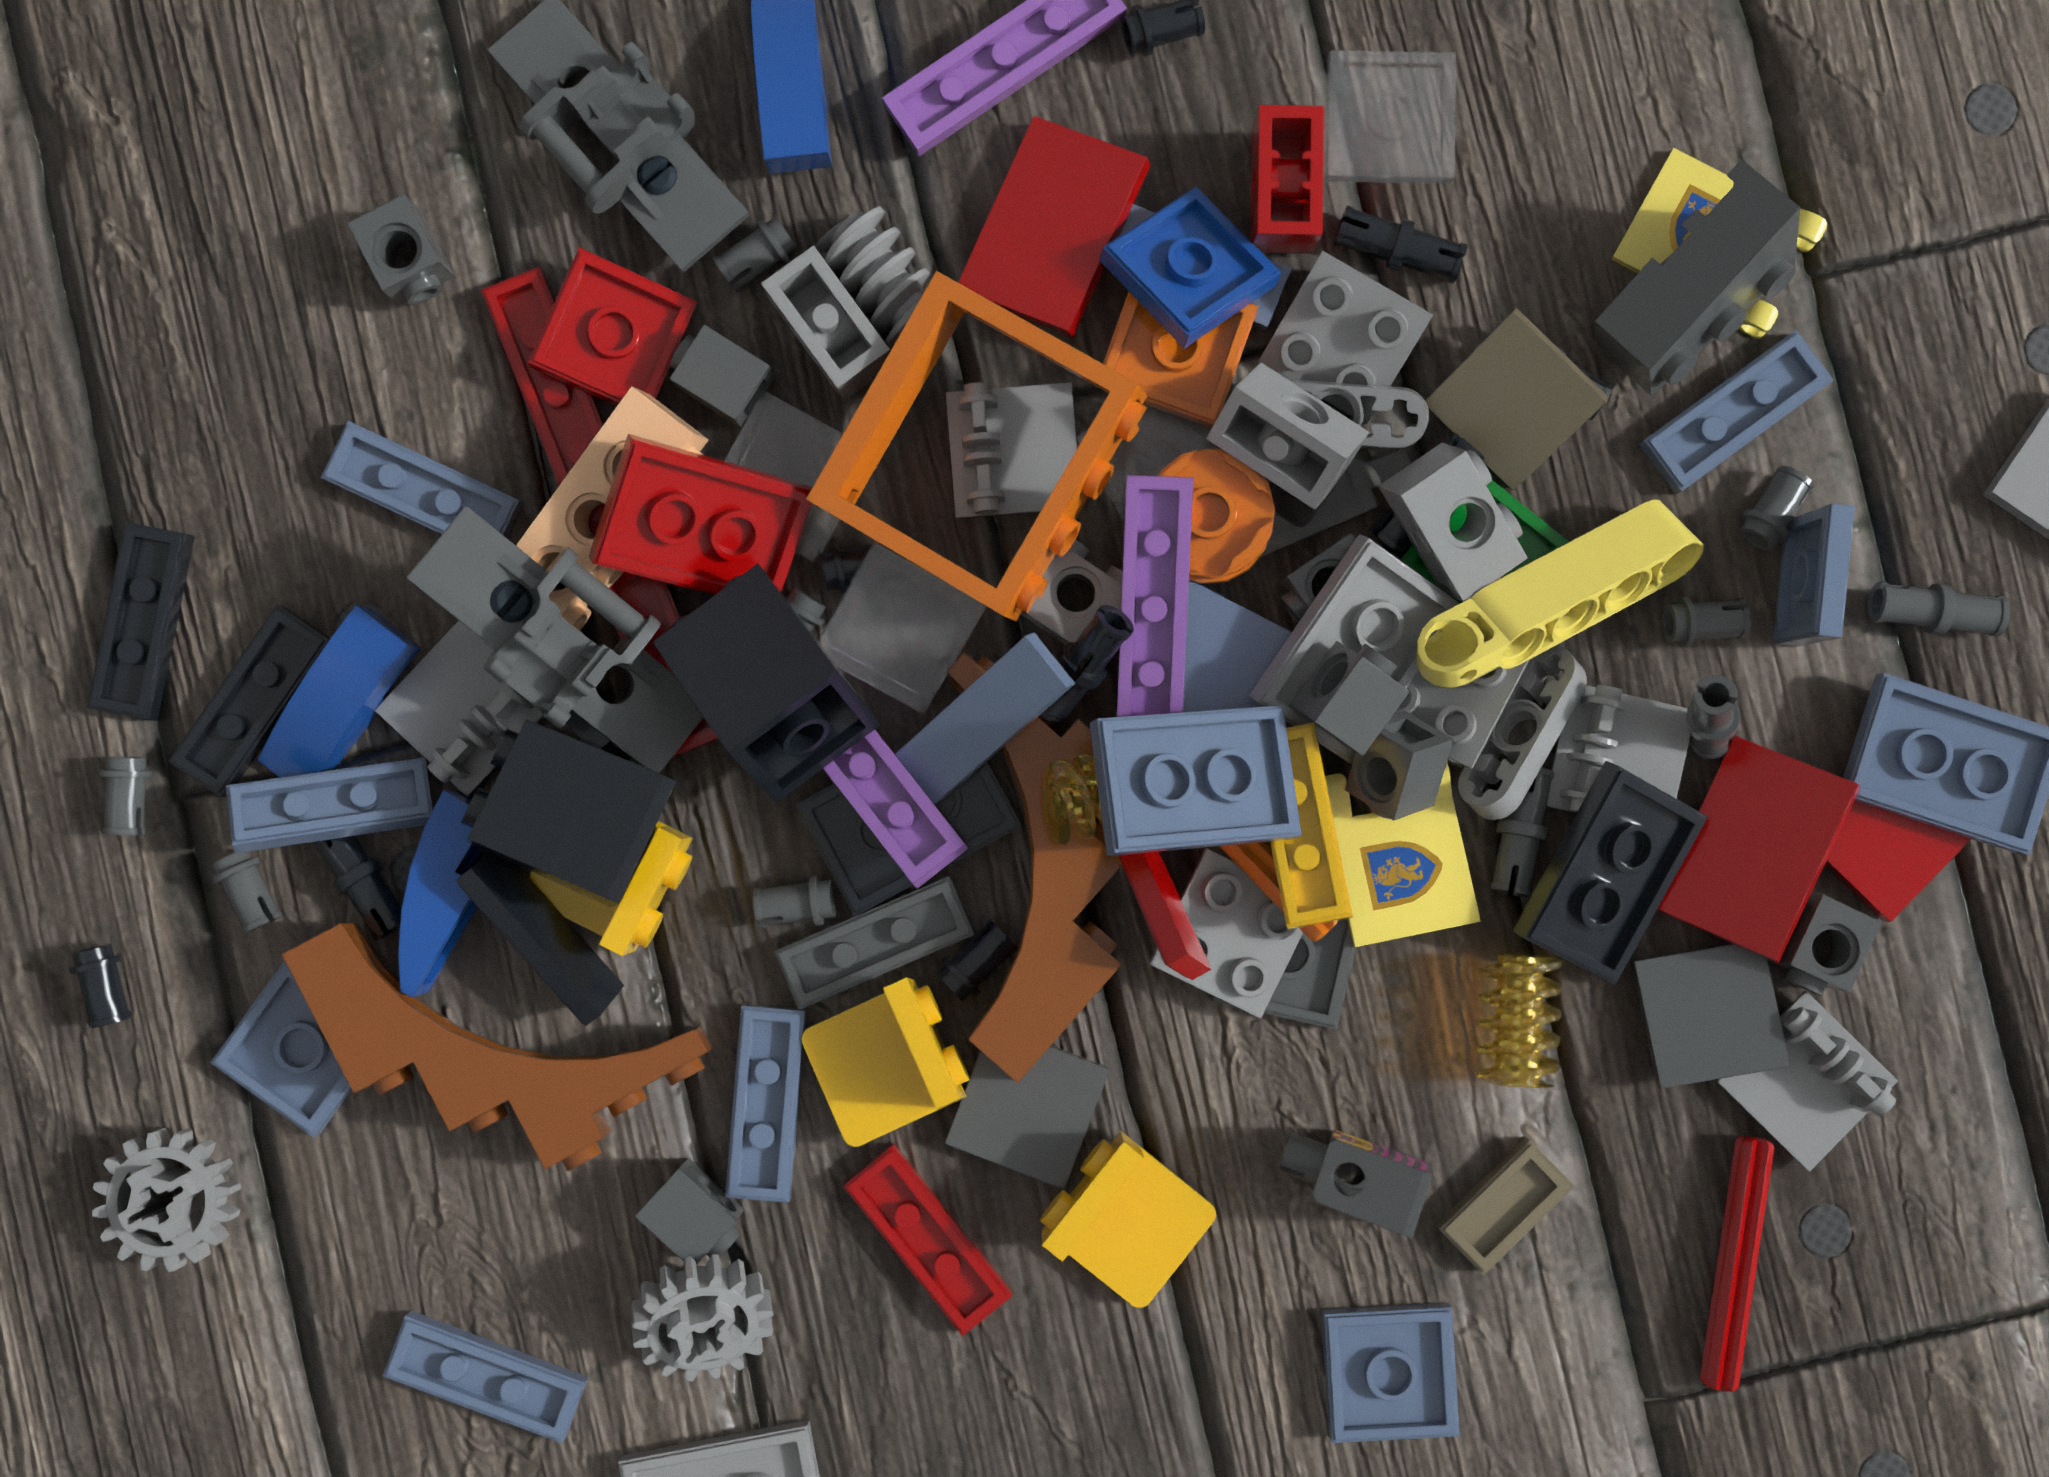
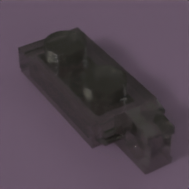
(1351, 498)

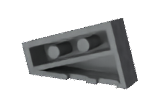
(1704, 285)

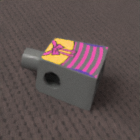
(1386, 1196)

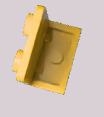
(636, 916)
(885, 1062)
(1127, 1220)

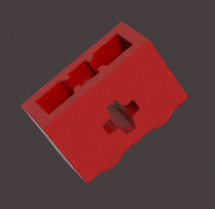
(1287, 178)

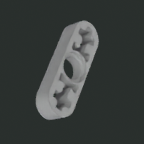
(1385, 400)
(1528, 757)

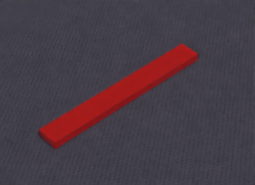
(566, 426)

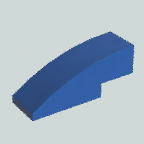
(790, 85)
(338, 695)
(434, 904)

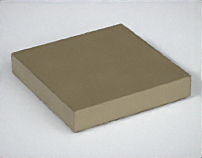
(1516, 399)

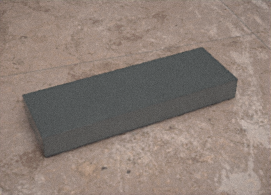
(874, 942)

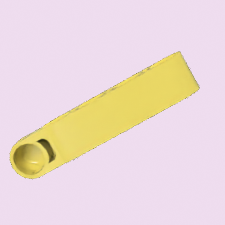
(1557, 596)

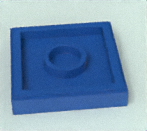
(1189, 266)

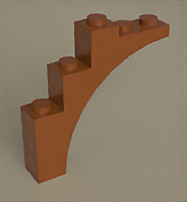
(1056, 960)
(383, 1032)

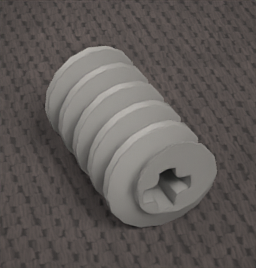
(874, 270)

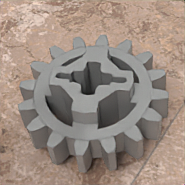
(182, 1224)
(701, 1318)

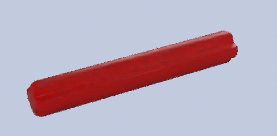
(1737, 1263)

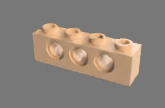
(587, 485)

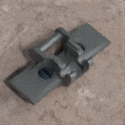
(634, 119)
(544, 657)

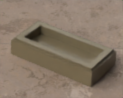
(1505, 1205)

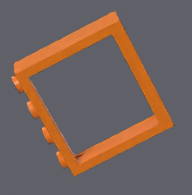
(893, 396)

